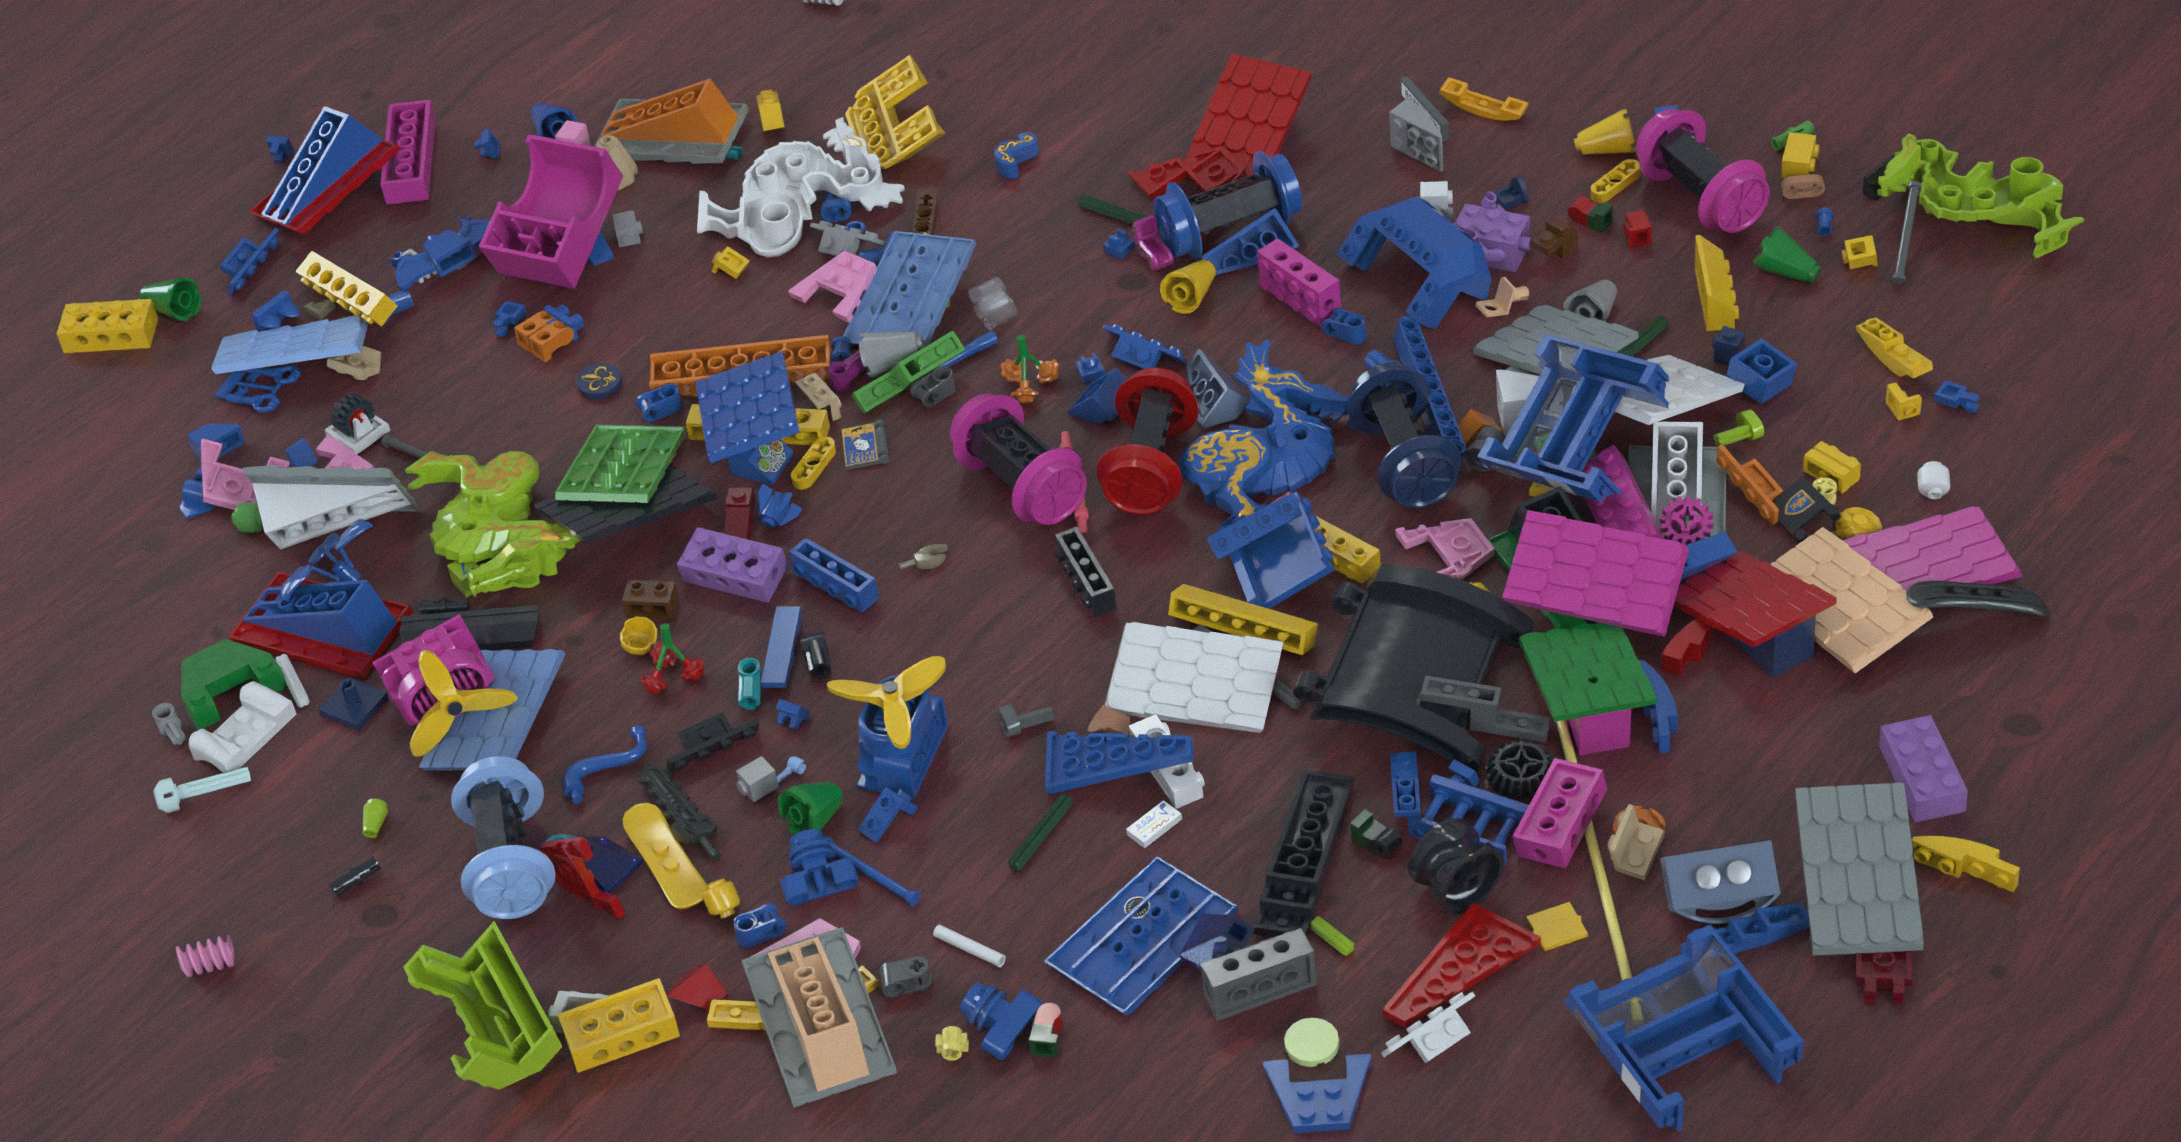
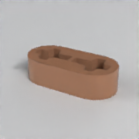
(1803, 186)

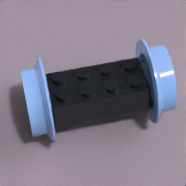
(506, 874)

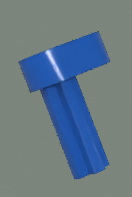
(831, 208)

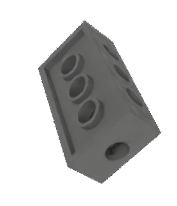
(1247, 975)

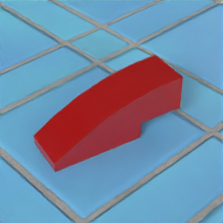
(1685, 646)

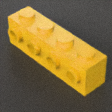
(1351, 555)

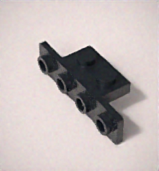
(707, 737)

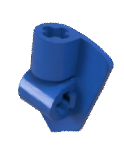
(193, 497)

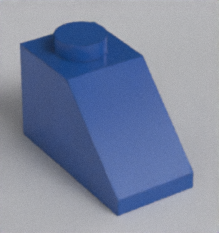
(227, 434)

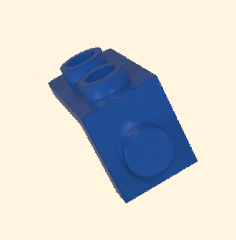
(884, 812)

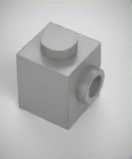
(627, 228)
(756, 779)

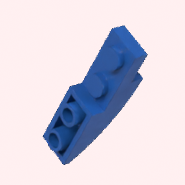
(1663, 713)
(1405, 784)

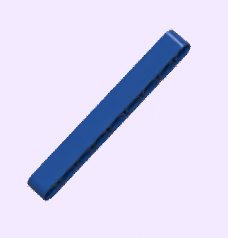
(1416, 356)

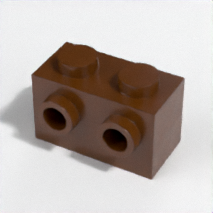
(650, 599)

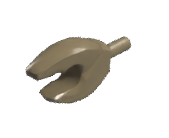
(927, 557)

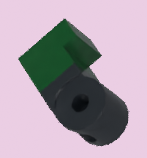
(1374, 835)

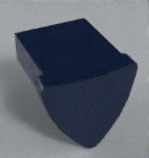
(1512, 194)

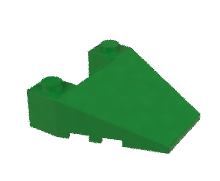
(219, 670)

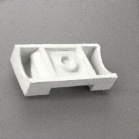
(245, 731)

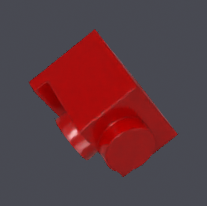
(1637, 229)

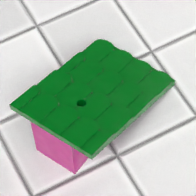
(1590, 680)

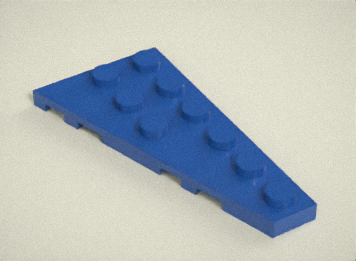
(1102, 757)

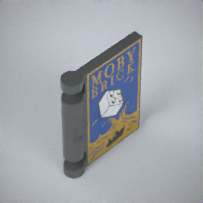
(865, 444)

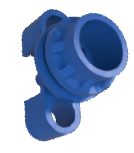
(815, 870)
(1003, 1019)

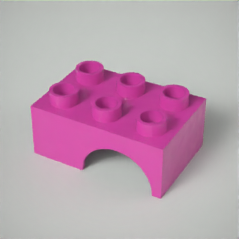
(557, 216)

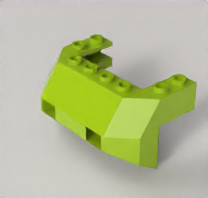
(497, 1005)

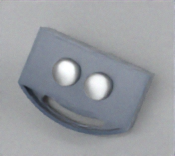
(1720, 880)

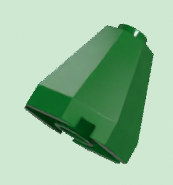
(809, 805)

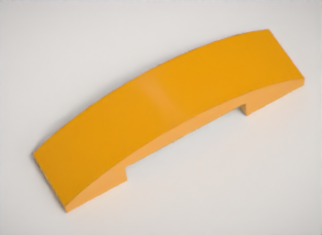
(1482, 105)

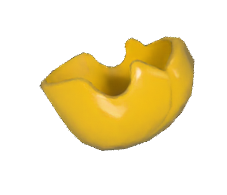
(638, 635)

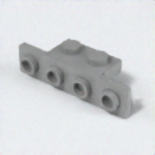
(838, 239)

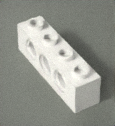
(1178, 782)

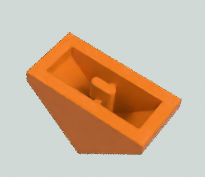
(1473, 423)

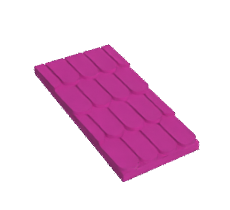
(1939, 548)
(1596, 573)

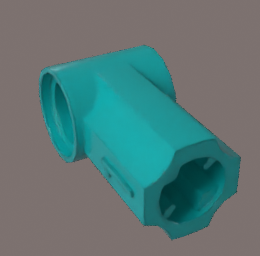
(749, 683)

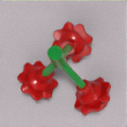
(667, 654)

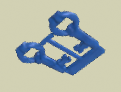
(234, 378)

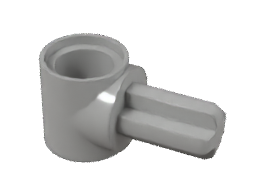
(168, 723)

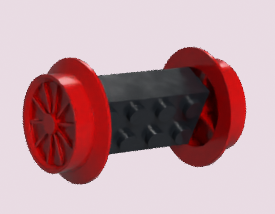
(1139, 474)

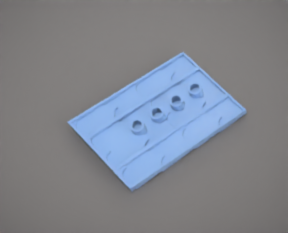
(290, 344)

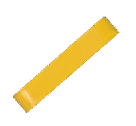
(1604, 189)
(813, 471)

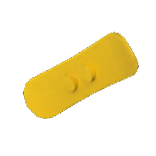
(664, 855)

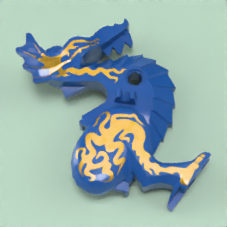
(1271, 460)

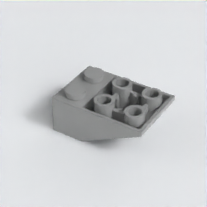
(1416, 134)

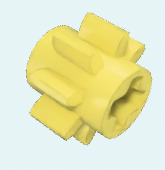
(951, 1043)

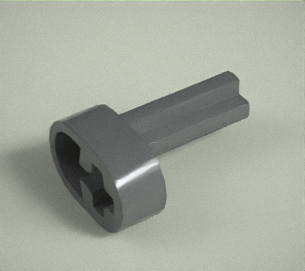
(1013, 724)

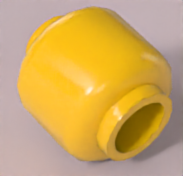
(721, 898)

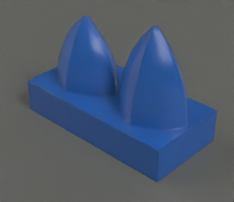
(271, 313)

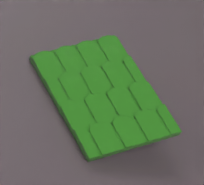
(621, 463)

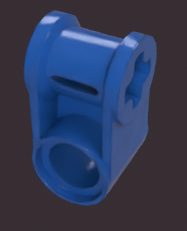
(1347, 326)
(662, 402)
(757, 926)

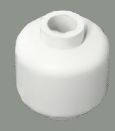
(1933, 480)

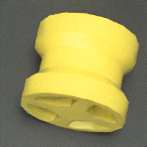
(1827, 488)

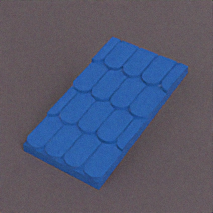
(746, 407)
(1130, 957)

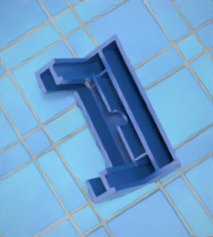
(1434, 242)

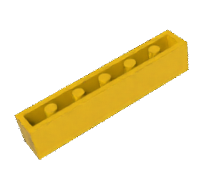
(1242, 618)

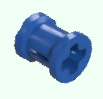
(836, 346)

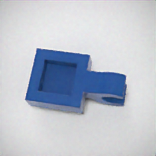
(508, 314)
(1955, 394)

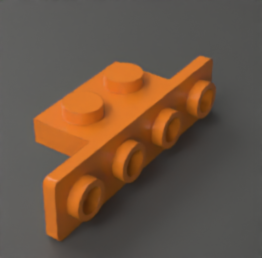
(1753, 481)

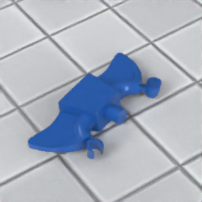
(441, 254)

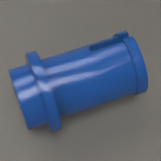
(1824, 217)

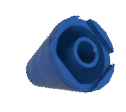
(550, 118)

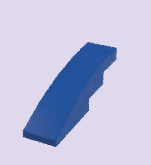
(1764, 927)

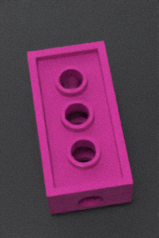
(1298, 281)
(1560, 813)

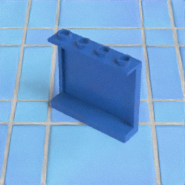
(1283, 559)

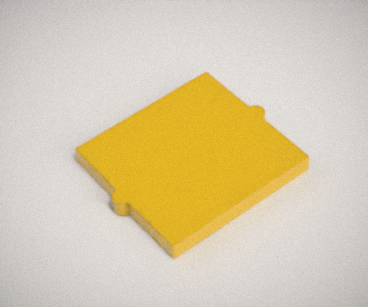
(1557, 926)

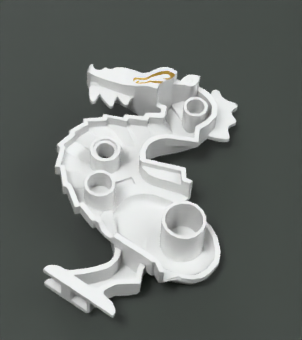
(782, 187)

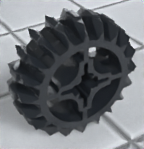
(1506, 764)

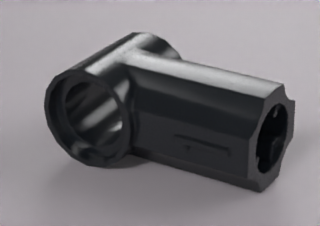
(816, 650)

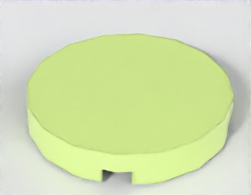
(1311, 1042)

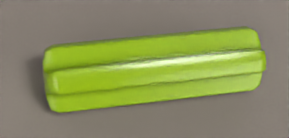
(1332, 936)

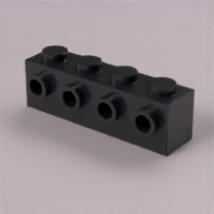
(1085, 572)

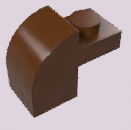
(1555, 239)

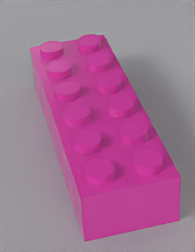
(408, 171)
(1624, 510)

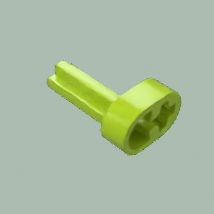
(1748, 427)

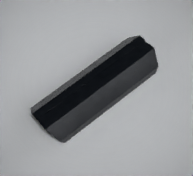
(489, 627)

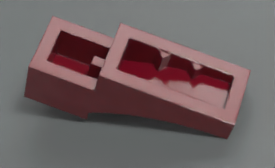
(739, 512)

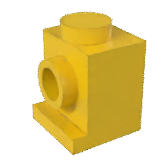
(1860, 252)

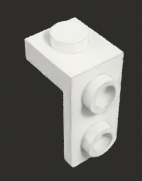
(567, 1001)

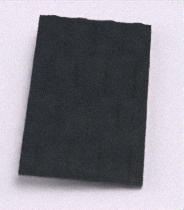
(598, 519)

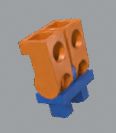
(548, 331)

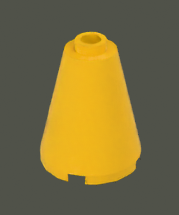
(1607, 136)
(1187, 286)

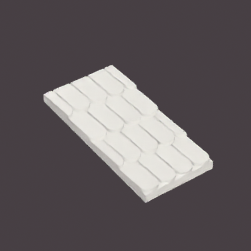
(1687, 389)
(1194, 676)

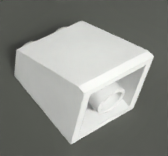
(1512, 394)

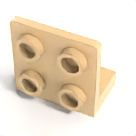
(1634, 845)

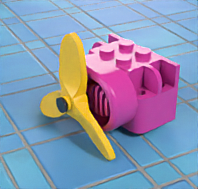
(439, 680)

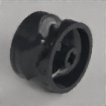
(1456, 865)

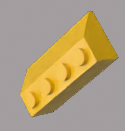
(1714, 286)

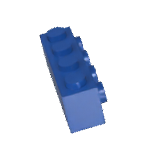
(833, 575)

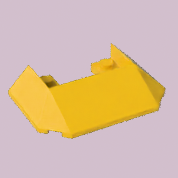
(877, 122)

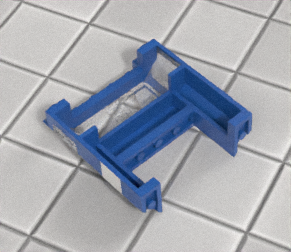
(1570, 414)
(1681, 1014)

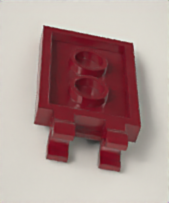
(1884, 971)

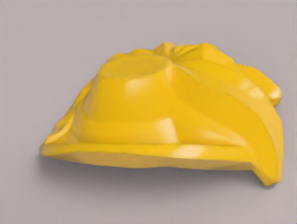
(1856, 522)

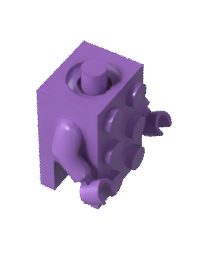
(1501, 233)

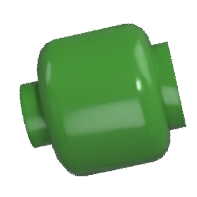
(247, 518)

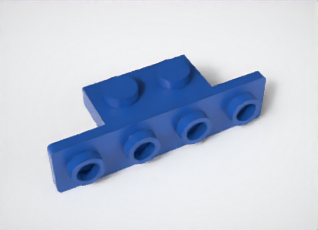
(244, 258)
(1139, 352)
(1250, 528)

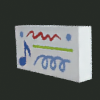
(1154, 824)

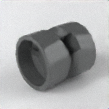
(1474, 449)

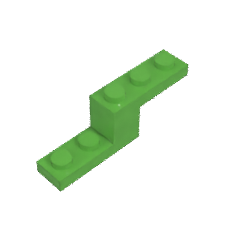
(908, 372)

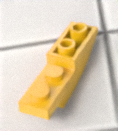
(1890, 349)
(1959, 855)

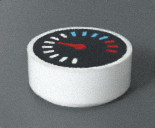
(1132, 903)

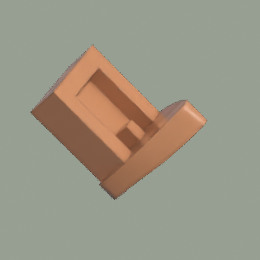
(1109, 721)

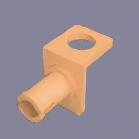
(1504, 297)

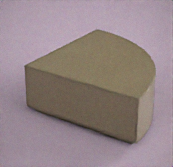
(319, 309)

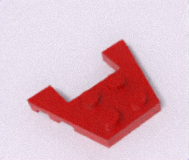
(573, 875)

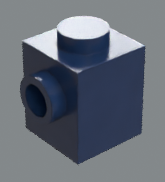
(1727, 344)

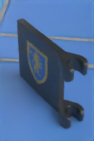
(1800, 506)

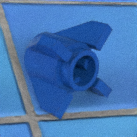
(775, 508)

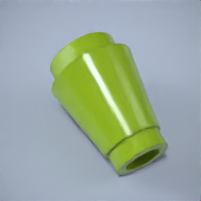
(373, 817)

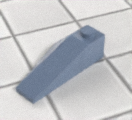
(1215, 391)

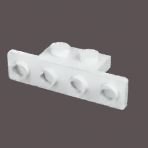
(1437, 1034)

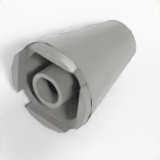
(1593, 300)
(885, 349)

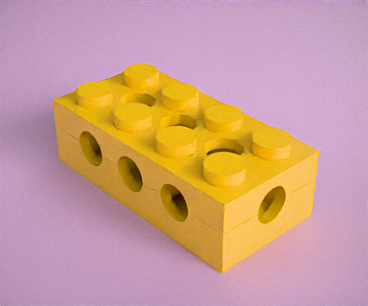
(107, 326)
(618, 1025)

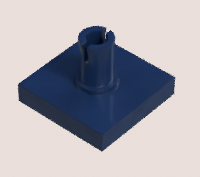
(353, 704)

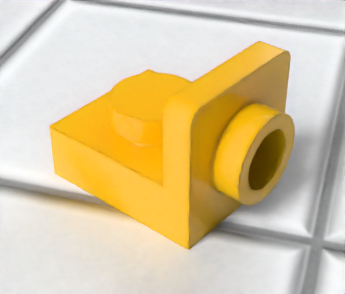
(730, 262)
(1900, 404)

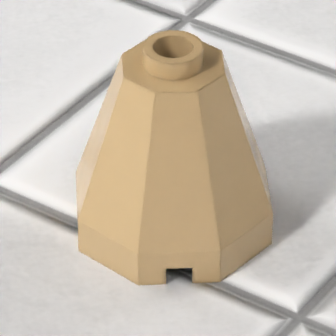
(621, 159)

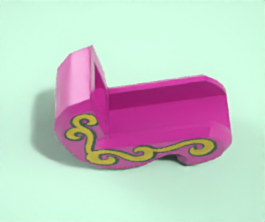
(1150, 244)

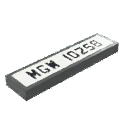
(1413, 93)

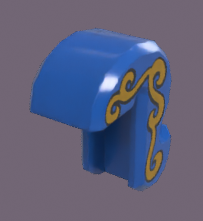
(1015, 151)

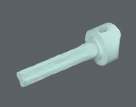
(196, 788)

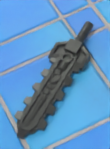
(688, 825)

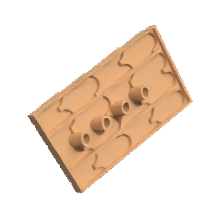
(1869, 607)

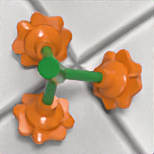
(1016, 372)

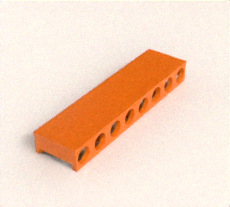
(686, 367)

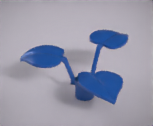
(342, 570)

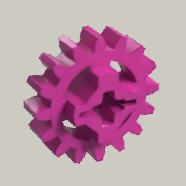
(1674, 520)

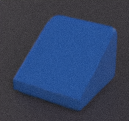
(300, 454)

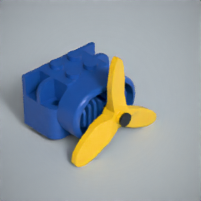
(898, 726)

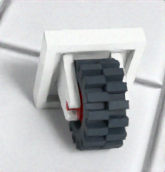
(355, 423)

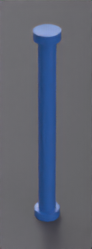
(911, 897)

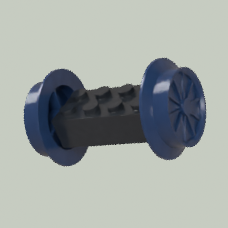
(1418, 467)

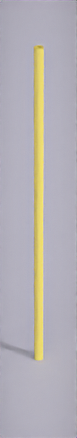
(1599, 870)

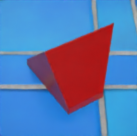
(698, 987)

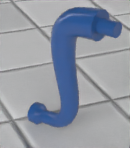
(573, 775)

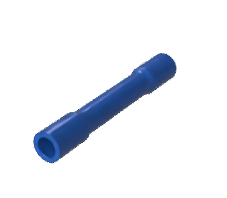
(978, 345)

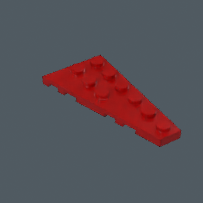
(1465, 956)

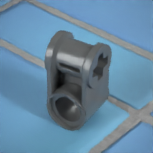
(935, 387)
(902, 976)

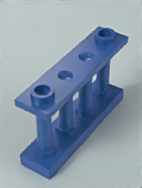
(1469, 799)

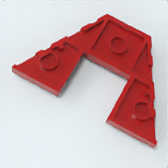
(1205, 169)

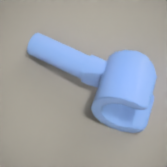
(793, 765)

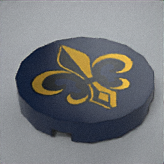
(599, 381)

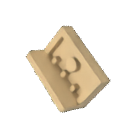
(358, 364)
(820, 395)

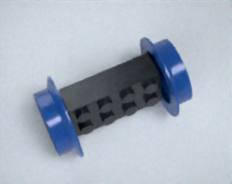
(1186, 219)

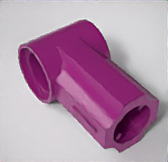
(843, 372)

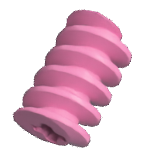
(206, 956)

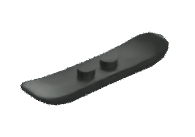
(1974, 595)

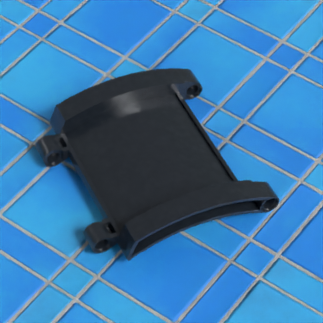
(1401, 630)

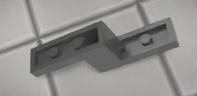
(1485, 708)

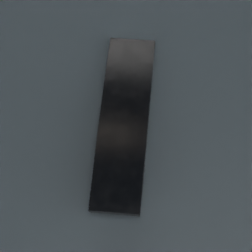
(1303, 854)

